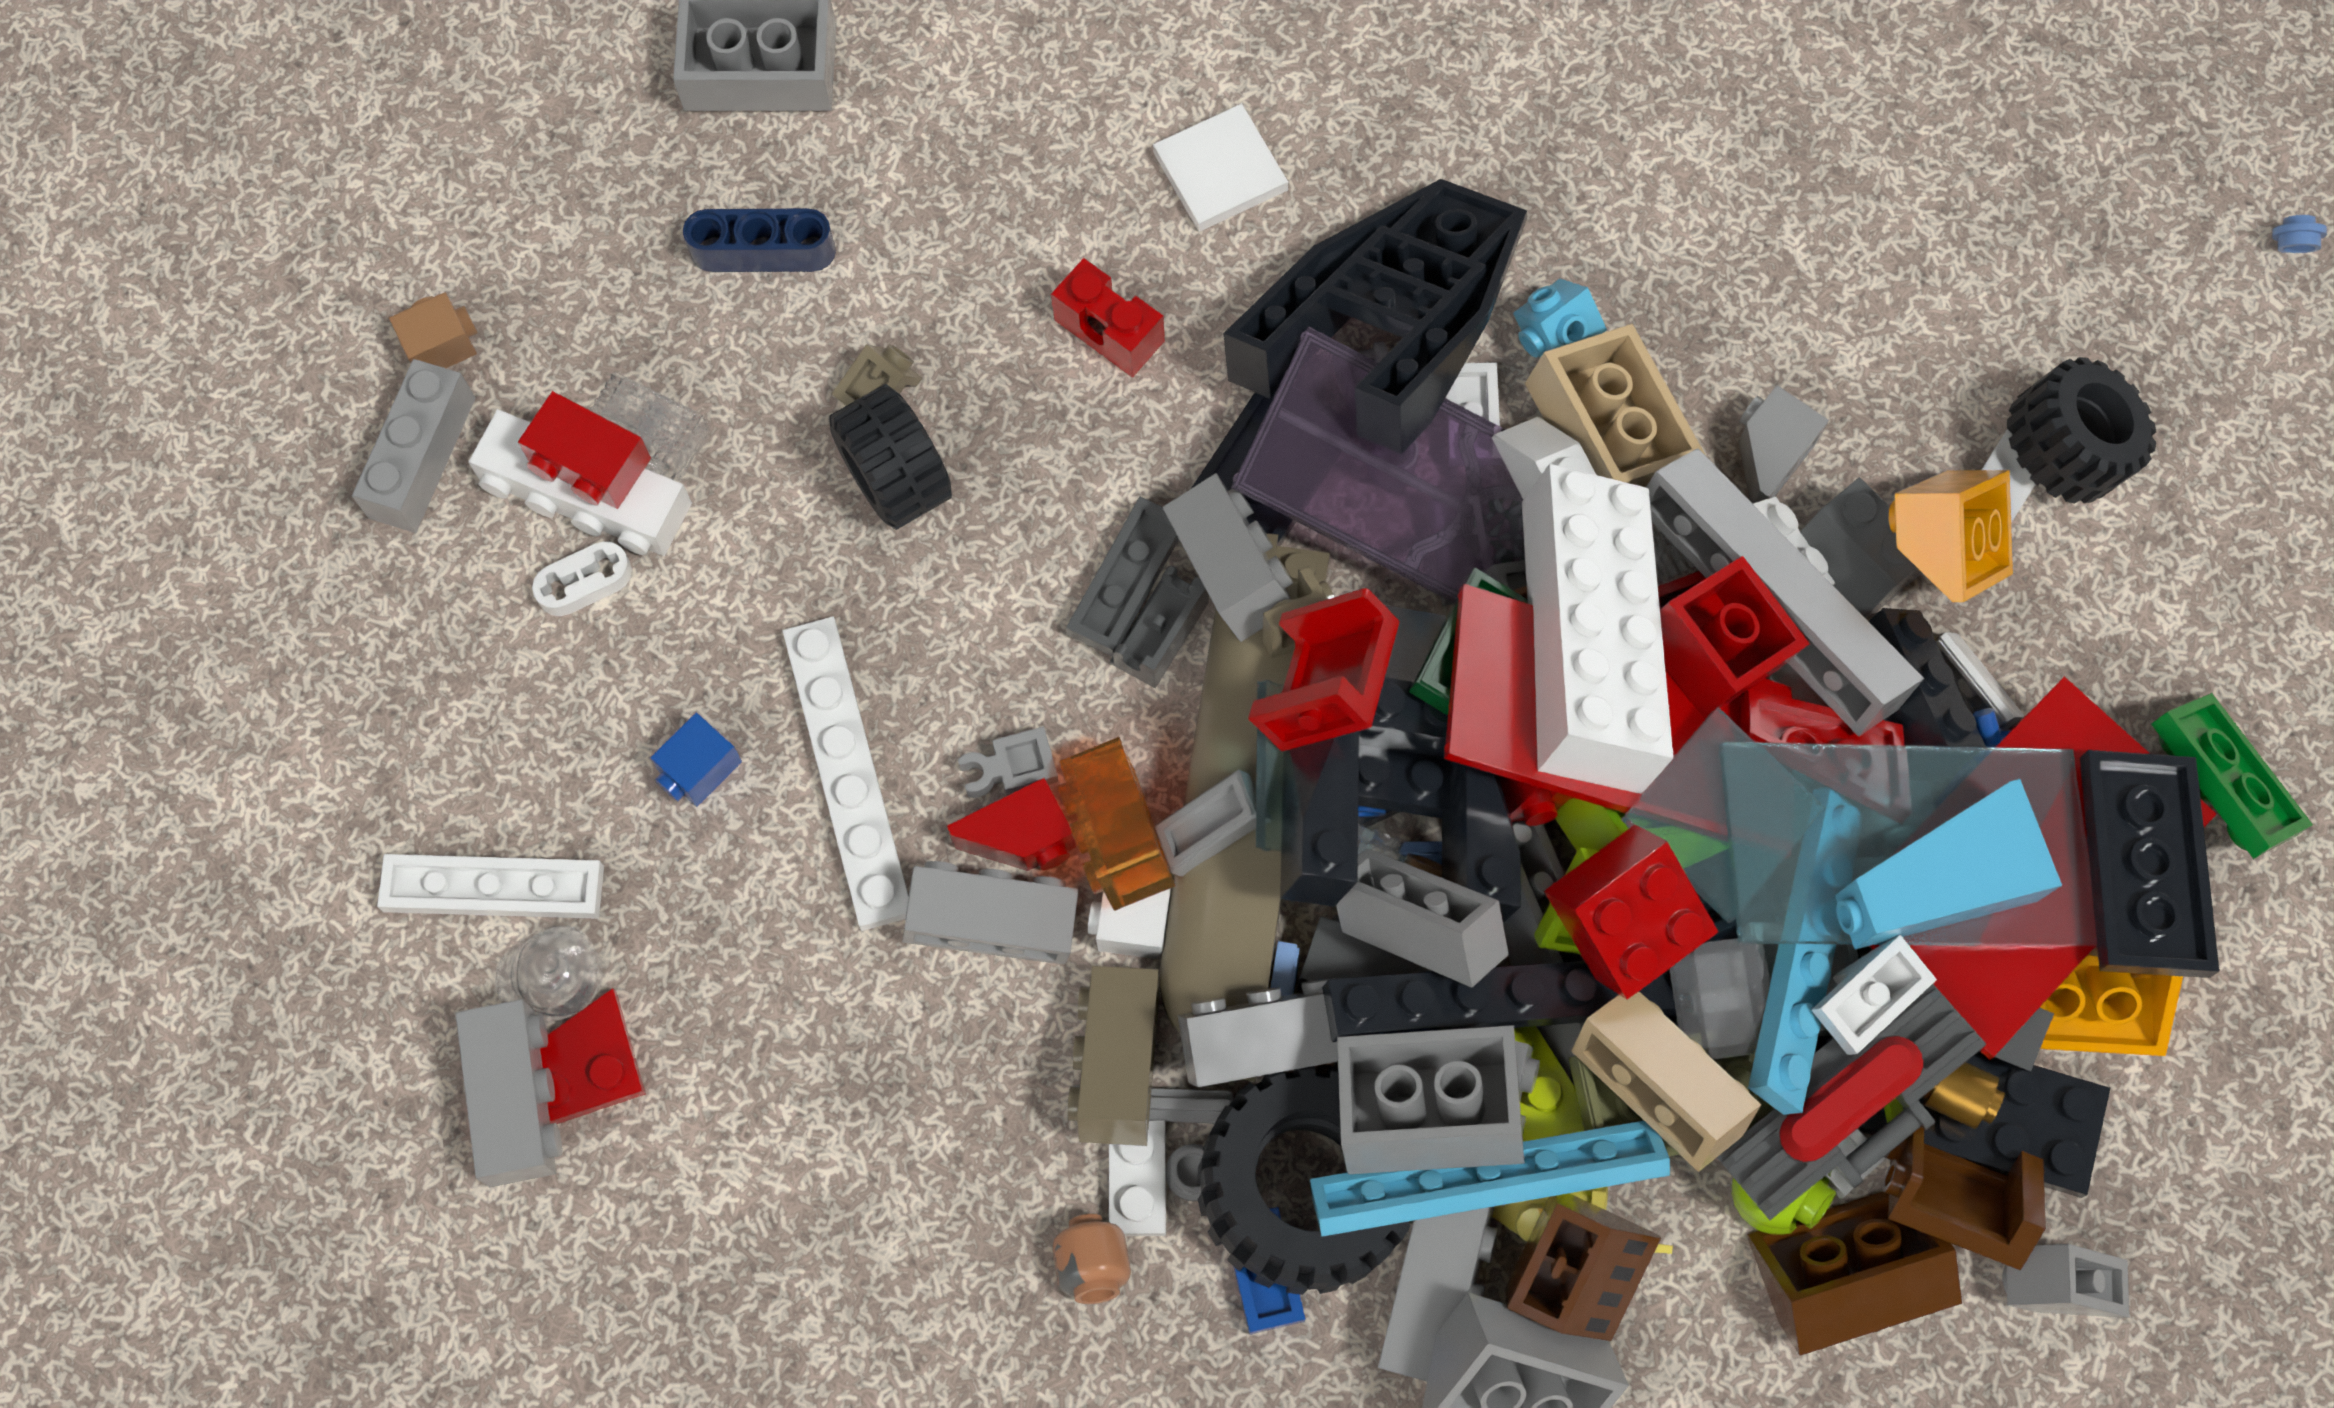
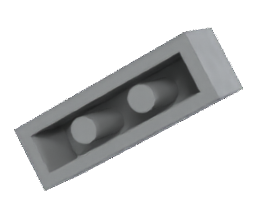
(414, 446)
(1229, 554)
(990, 913)
(1424, 919)
(1257, 1036)
(508, 1093)

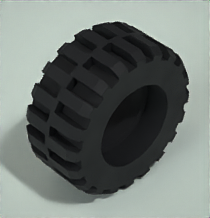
(1241, 1217)

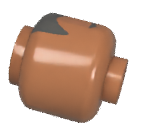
(1091, 1259)

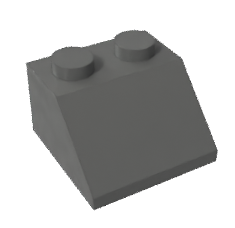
(1860, 548)

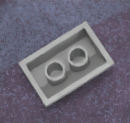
(1508, 1361)

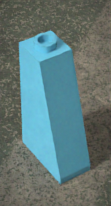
(1958, 872)

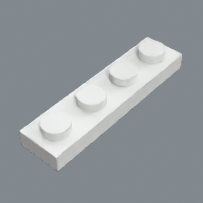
(491, 886)

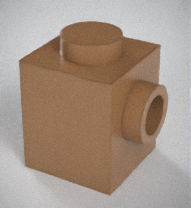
(435, 331)

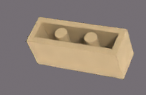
(1666, 1078)

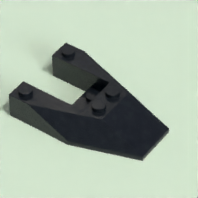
(1412, 269)
(1400, 770)

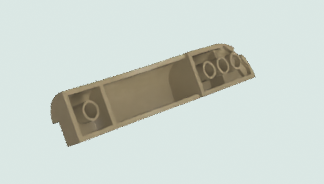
(1229, 905)

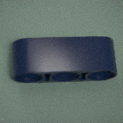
(740, 227)

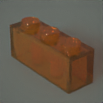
(1113, 825)

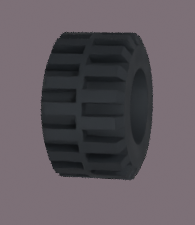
(2081, 430)
(890, 456)

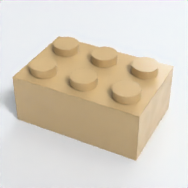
(1613, 405)

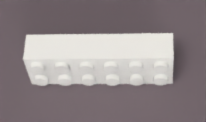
(1596, 630)

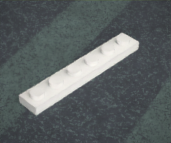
(847, 773)

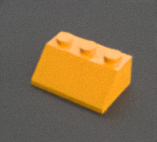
(1957, 530)
(2112, 1011)

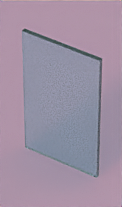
(1827, 813)

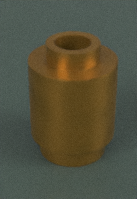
(1967, 1096)

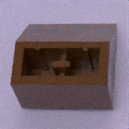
(1580, 1268)

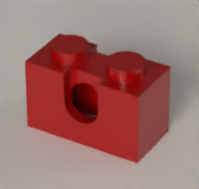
(1132, 327)

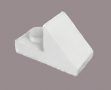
(1872, 994)

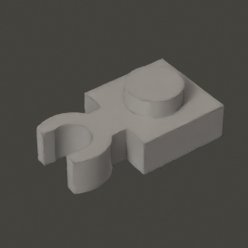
(1017, 763)

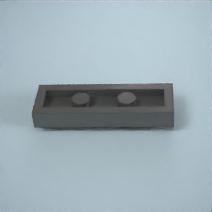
(1124, 578)

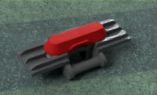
(1905, 1061)

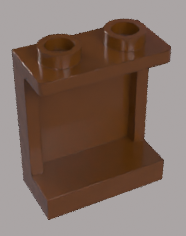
(1966, 1201)

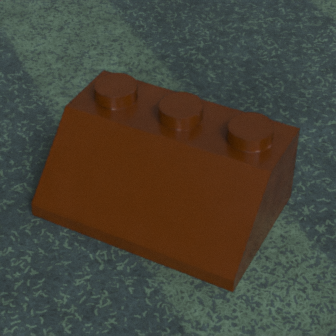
(1854, 1274)

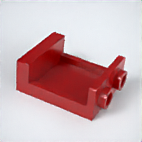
(1332, 672)

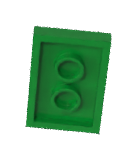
(2232, 775)

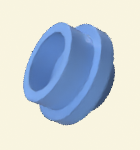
(2299, 234)

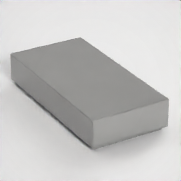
(1208, 823)

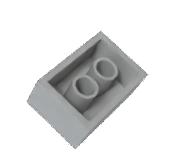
(755, 55)
(1430, 1100)

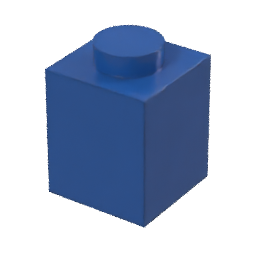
(694, 761)

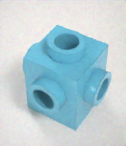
(1557, 317)

